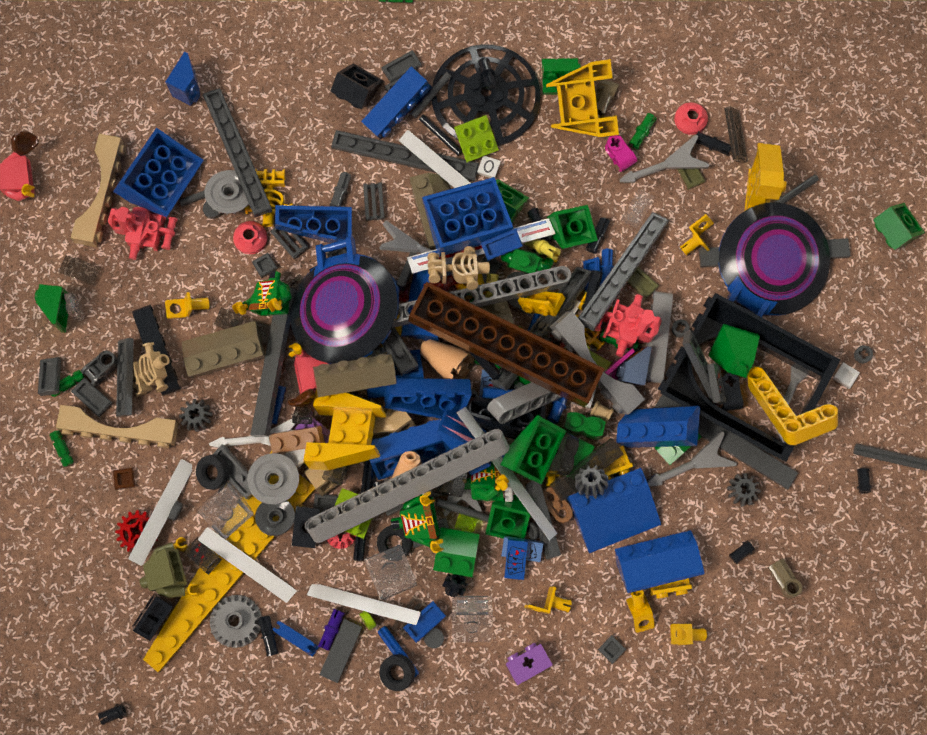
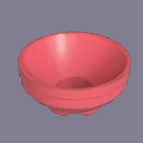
(688, 125)
(252, 245)

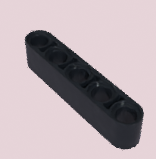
(149, 332)

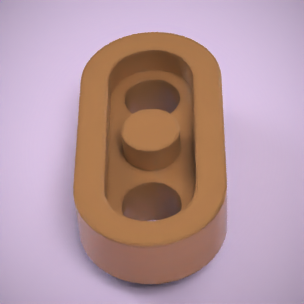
(557, 505)

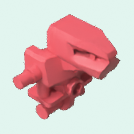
(142, 228)
(630, 324)

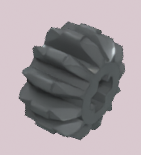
(195, 422)
(591, 481)
(736, 489)

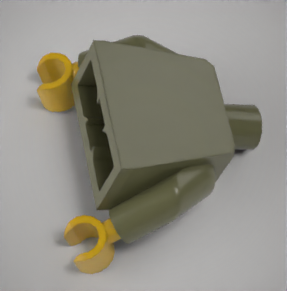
(165, 571)

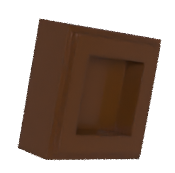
(124, 478)

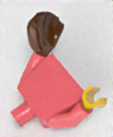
(15, 170)
(305, 376)

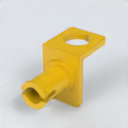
(696, 240)
(186, 305)
(552, 602)
(640, 611)
(686, 634)

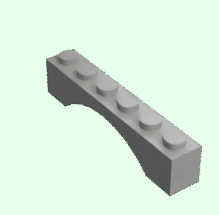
(572, 335)

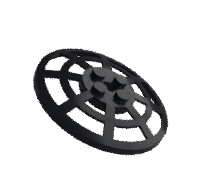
(487, 104)

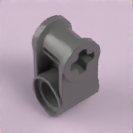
(99, 368)

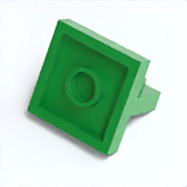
(554, 69)

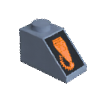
(635, 367)

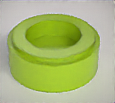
(368, 620)

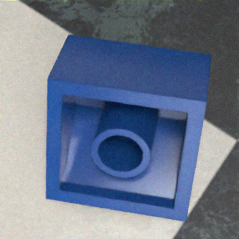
(183, 81)

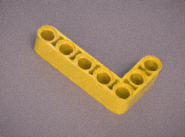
(791, 427)

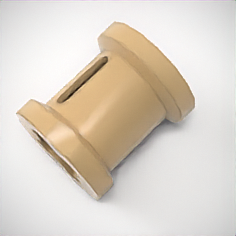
(601, 412)

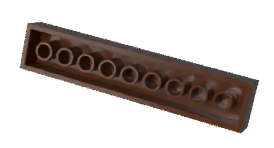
(505, 344)

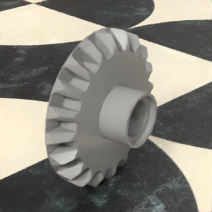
(218, 188)
(264, 469)
(247, 628)

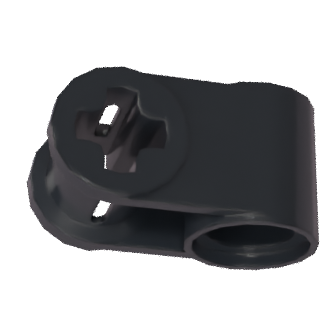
(732, 393)

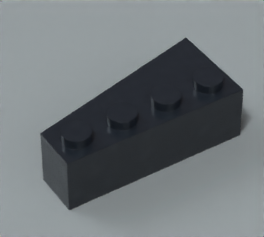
(510, 429)

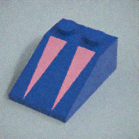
(455, 433)

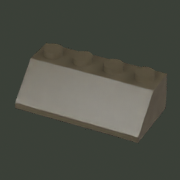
(422, 186)
(222, 349)
(354, 375)

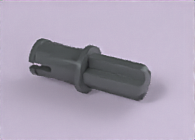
(340, 190)

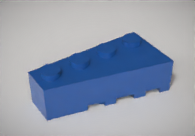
(397, 103)
(428, 396)

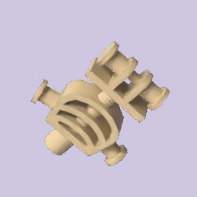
(461, 272)
(150, 371)

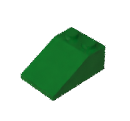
(534, 449)

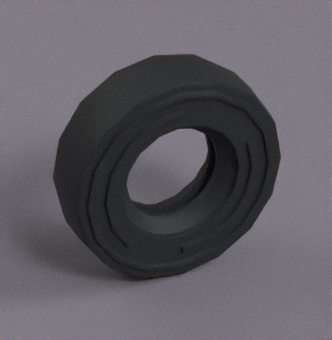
(222, 472)
(386, 533)
(405, 664)

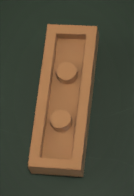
(295, 439)

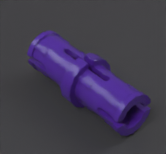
(331, 629)

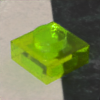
(465, 523)

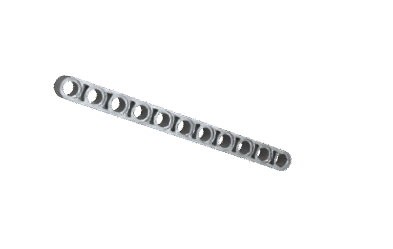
(498, 295)
(407, 485)

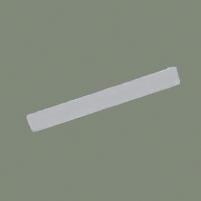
(433, 160)
(161, 513)
(247, 565)
(364, 603)

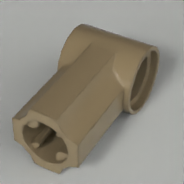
(605, 93)
(784, 577)

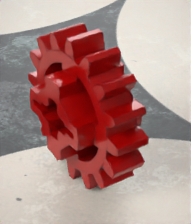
(139, 524)

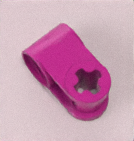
(622, 154)

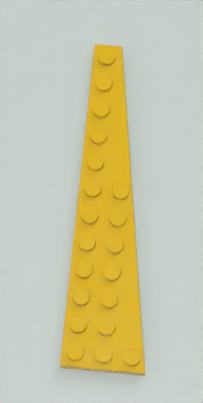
(213, 587)

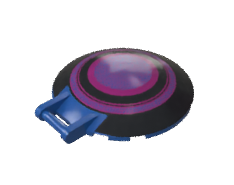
(774, 259)
(344, 305)

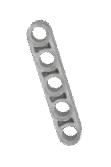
(662, 308)
(520, 402)

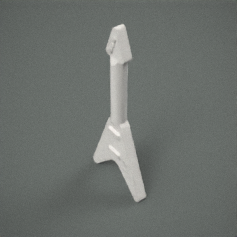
(286, 426)

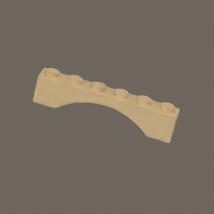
(89, 225)
(394, 422)
(157, 431)

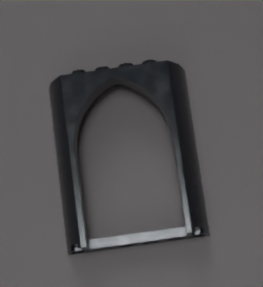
(773, 340)

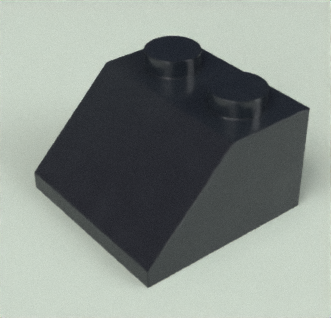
(356, 86)

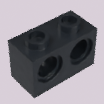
(152, 616)

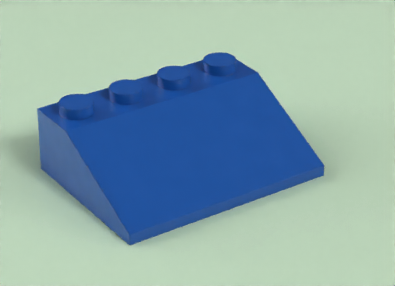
(158, 174)
(466, 216)
(618, 514)

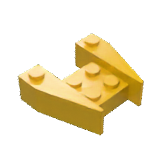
(579, 102)
(765, 176)
(349, 433)

